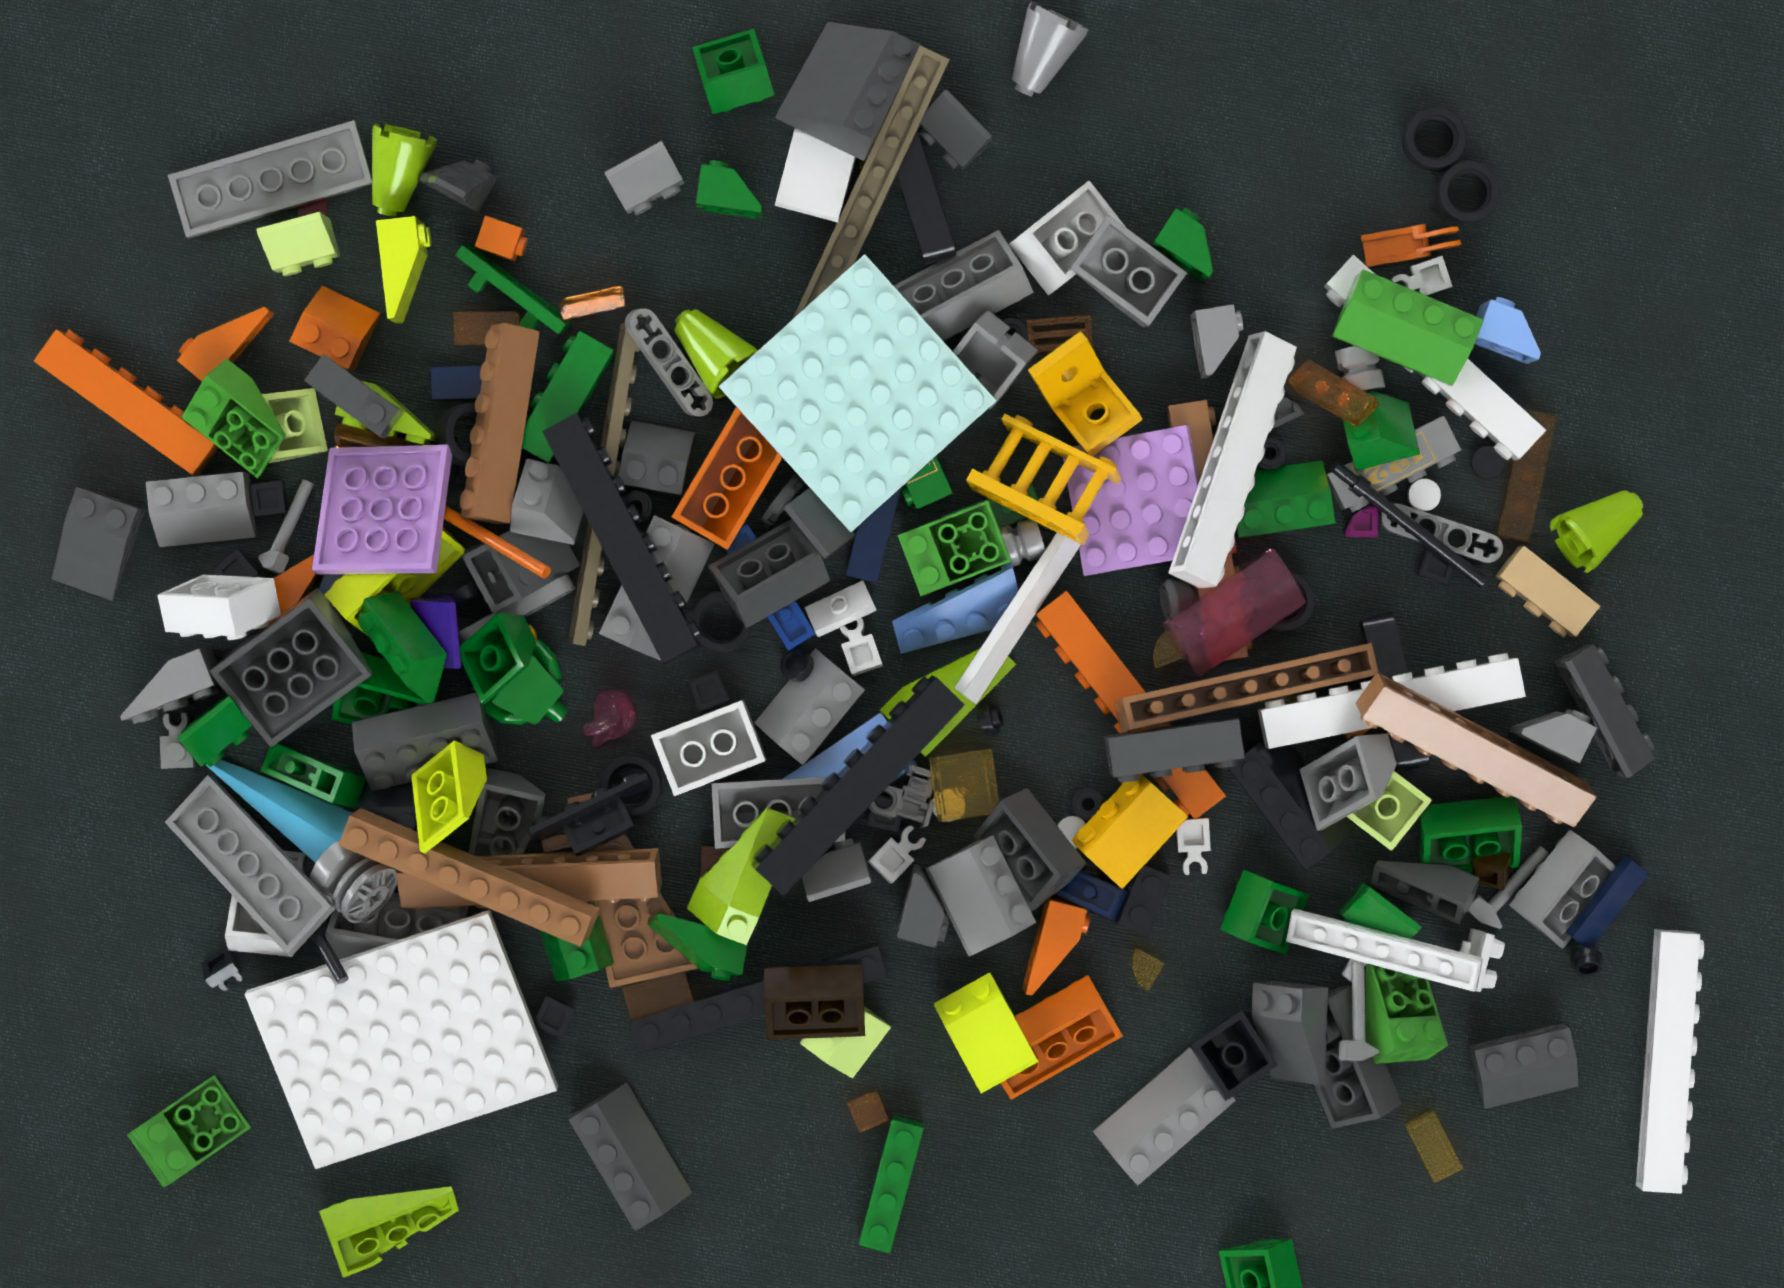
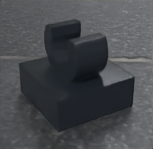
(220, 968)

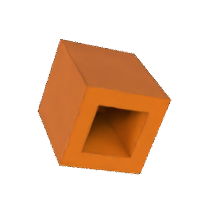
(501, 239)

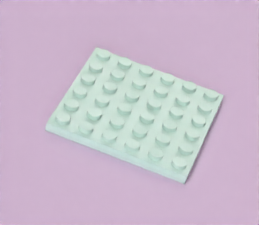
(857, 393)

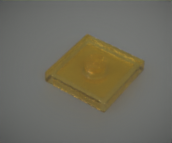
(964, 784)

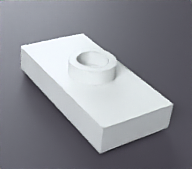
(840, 608)

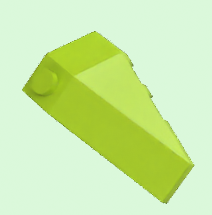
(949, 676)
(733, 891)
(372, 1225)

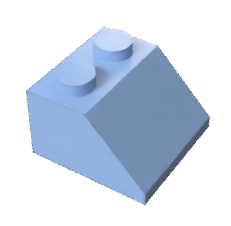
(1506, 331)

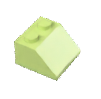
(299, 243)
(301, 422)
(1393, 813)
(849, 1053)

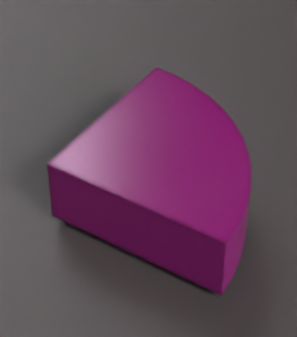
(1363, 523)

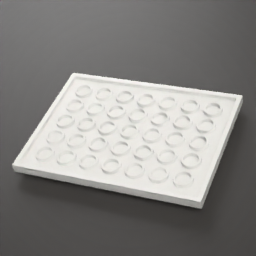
(405, 1044)

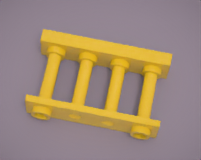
(1044, 509)

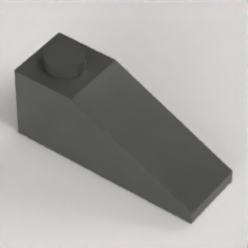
(354, 396)
(1429, 886)

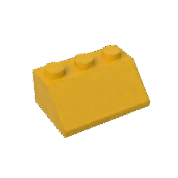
(1129, 829)

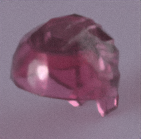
(613, 716)

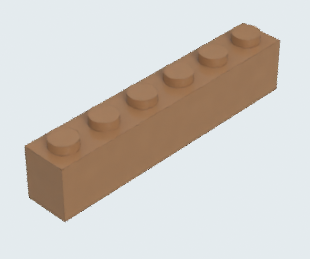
(499, 423)

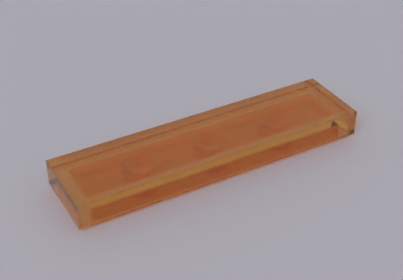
(1525, 484)

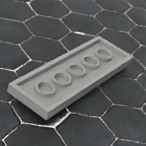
(270, 179)
(250, 865)

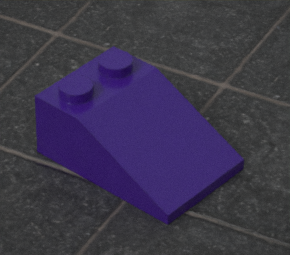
(440, 618)

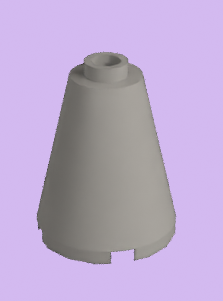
(1044, 48)

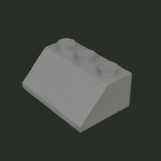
(201, 509)
(809, 709)
(1348, 778)
(1562, 887)
(980, 895)

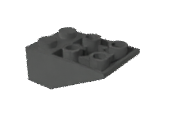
(506, 581)

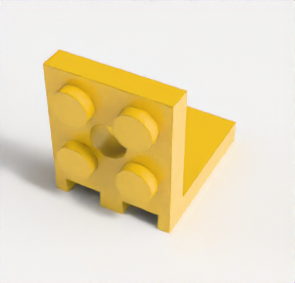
(1075, 387)

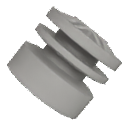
(353, 882)

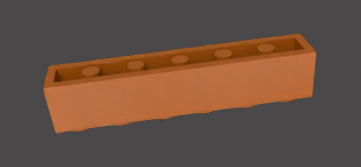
(125, 400)

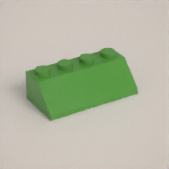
(1407, 327)

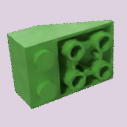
(235, 417)
(954, 548)
(1401, 1016)
(189, 1131)

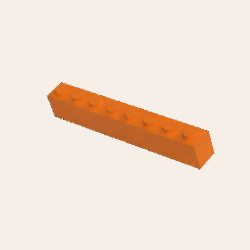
(1111, 680)

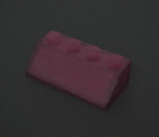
(1235, 612)

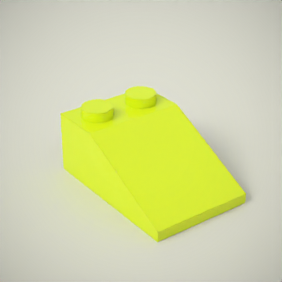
(402, 257)
(447, 792)
(985, 1032)

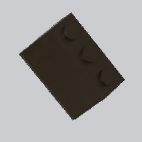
(814, 1001)

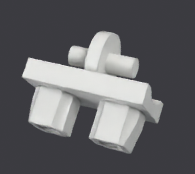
(1484, 946)

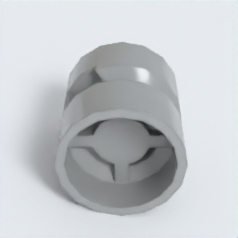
(1360, 368)
(1023, 541)

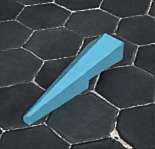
(298, 815)

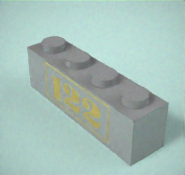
(1436, 446)

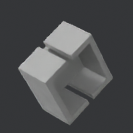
(994, 354)

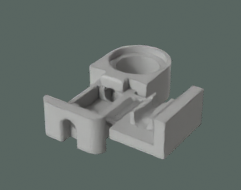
(913, 802)

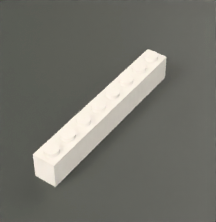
(1472, 393)
(1233, 460)
(1337, 713)
(1668, 1061)

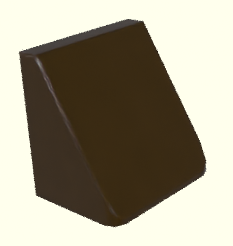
(1493, 869)

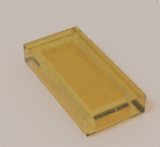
(1433, 1146)

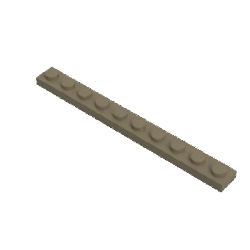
(878, 172)
(612, 439)

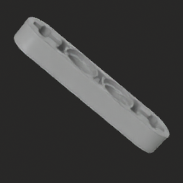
(665, 365)
(1442, 530)
(528, 604)

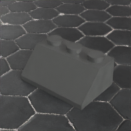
(769, 573)
(1032, 846)
(1525, 1065)

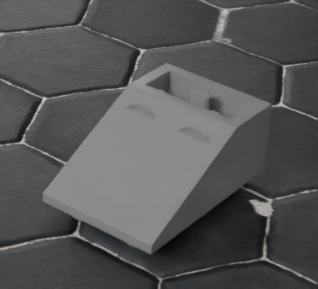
(175, 683)

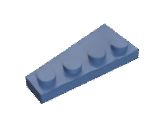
(959, 613)

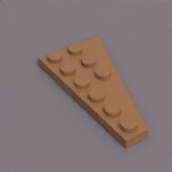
(634, 946)

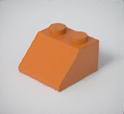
(335, 327)

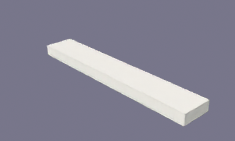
(1016, 617)
(1384, 950)

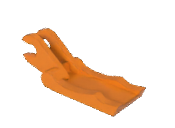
(1403, 244)

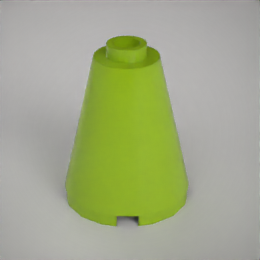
(396, 165)
(711, 348)
(1596, 528)

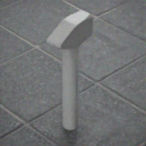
(274, 558)
(1486, 912)
(1357, 1048)

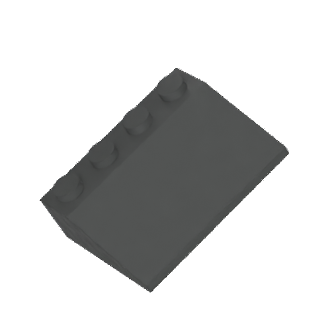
(848, 86)
(292, 668)

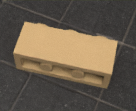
(1546, 592)

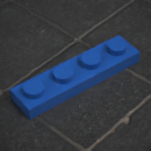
(788, 621)

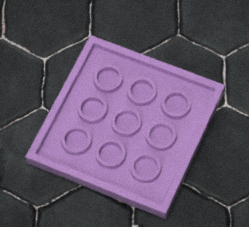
(382, 510)
(1147, 510)

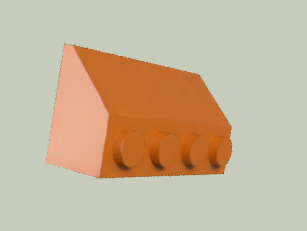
(728, 481)
(1062, 1033)

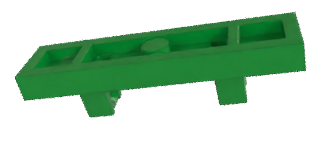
(489, 271)

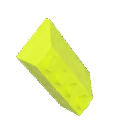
(350, 590)

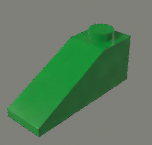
(314, 775)
(702, 946)

